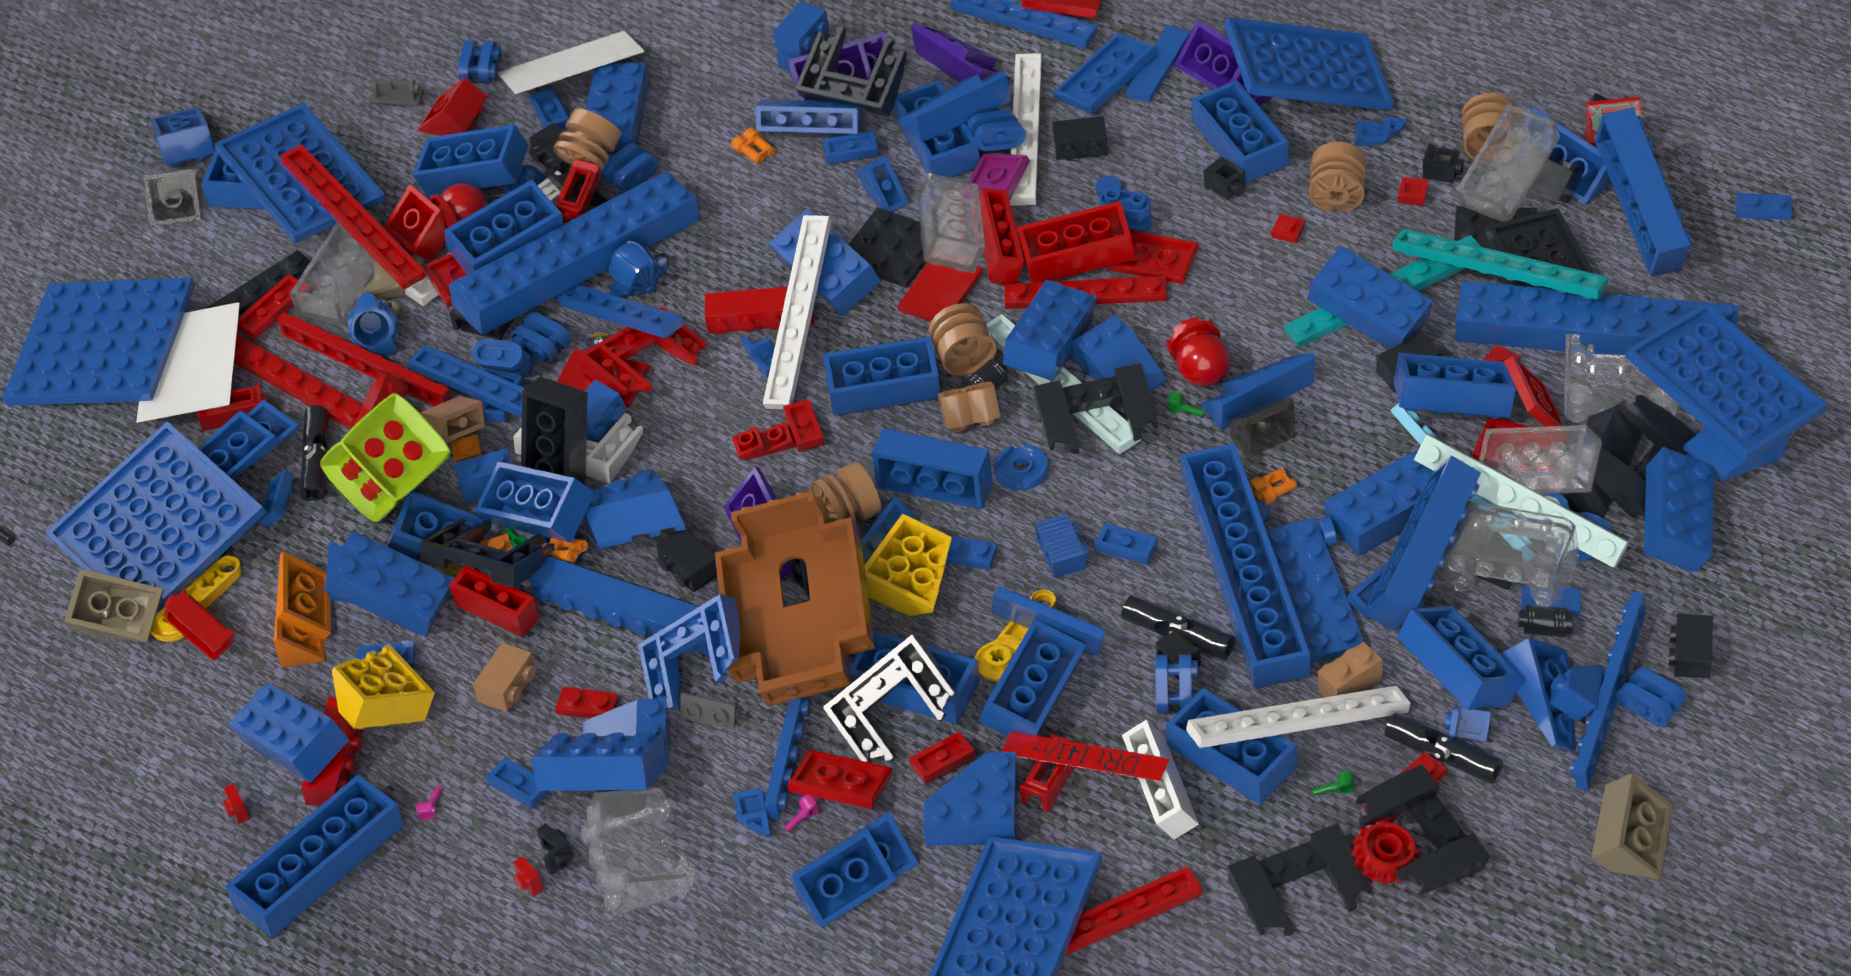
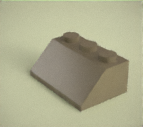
(1632, 828)

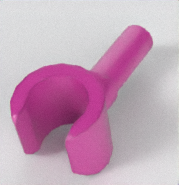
(427, 809)
(809, 809)

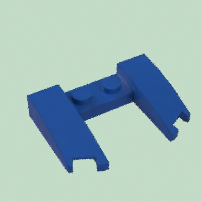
(713, 621)

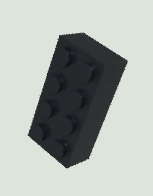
(554, 428)

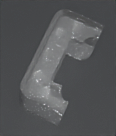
(1602, 381)
(1514, 548)

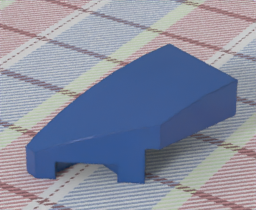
(1377, 133)
(760, 352)
(752, 811)

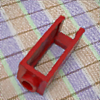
(573, 210)
(241, 399)
(197, 625)
(1054, 785)

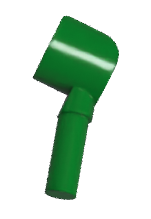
(1176, 405)
(515, 540)
(1343, 785)

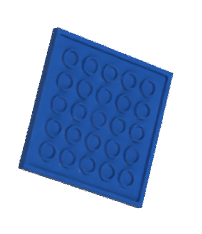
(99, 342)
(158, 516)

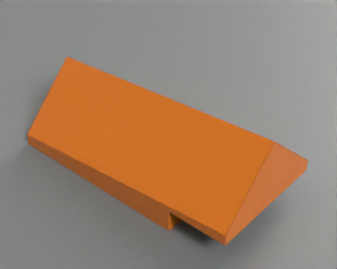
(301, 612)

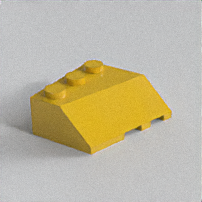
(908, 567)
(380, 690)

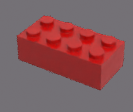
(1076, 242)

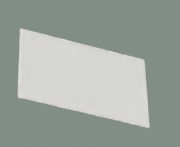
(570, 62)
(198, 365)

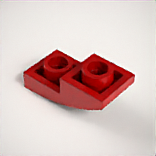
(754, 444)

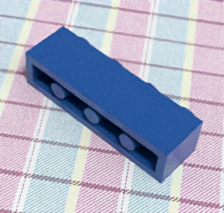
(808, 116)

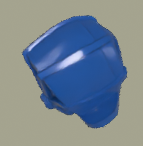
(635, 270)
(374, 325)

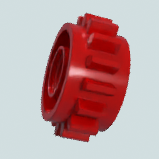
(1382, 838)

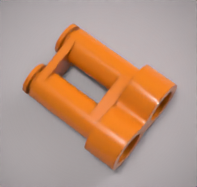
(748, 140)
(1265, 492)
(574, 549)

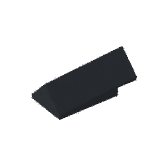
(1618, 438)

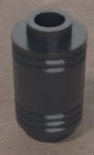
(991, 371)
(1546, 620)

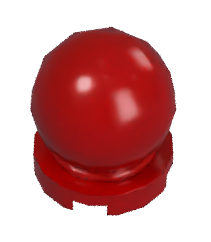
(459, 202)
(1199, 352)

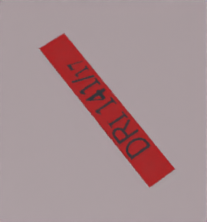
(1086, 756)

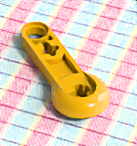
(203, 592)
(1006, 644)

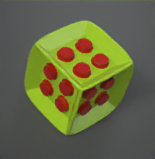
(385, 457)

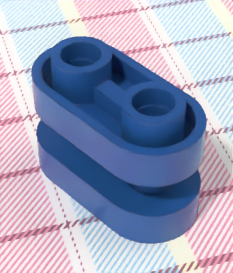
(487, 64)
(996, 130)
(629, 167)
(1135, 207)
(540, 337)
(502, 357)
(1186, 670)
(1651, 696)

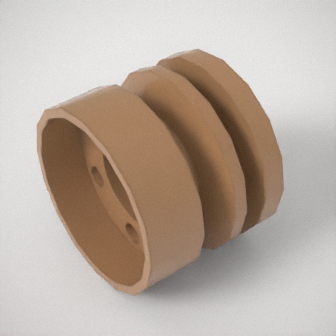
(1479, 118)
(587, 138)
(1337, 177)
(962, 339)
(849, 494)

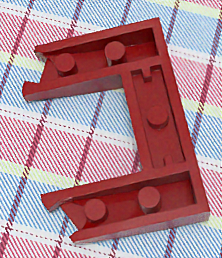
(607, 358)

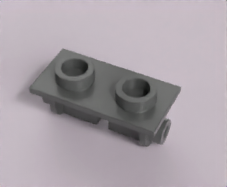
(402, 93)
(709, 710)

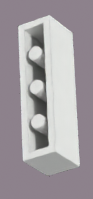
(1165, 797)

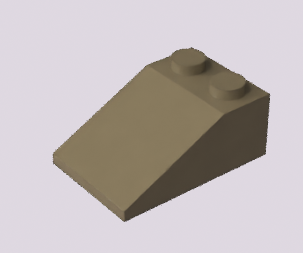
(112, 607)

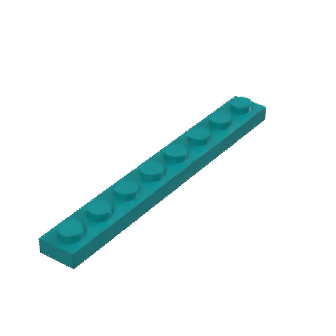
(1500, 263)
(1416, 275)

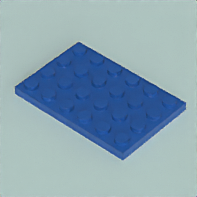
(1308, 64)
(256, 162)
(1726, 381)
(1018, 910)

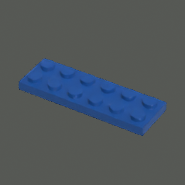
(1314, 590)

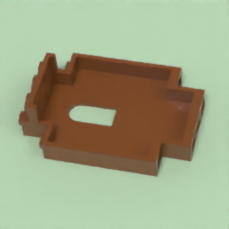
(807, 644)

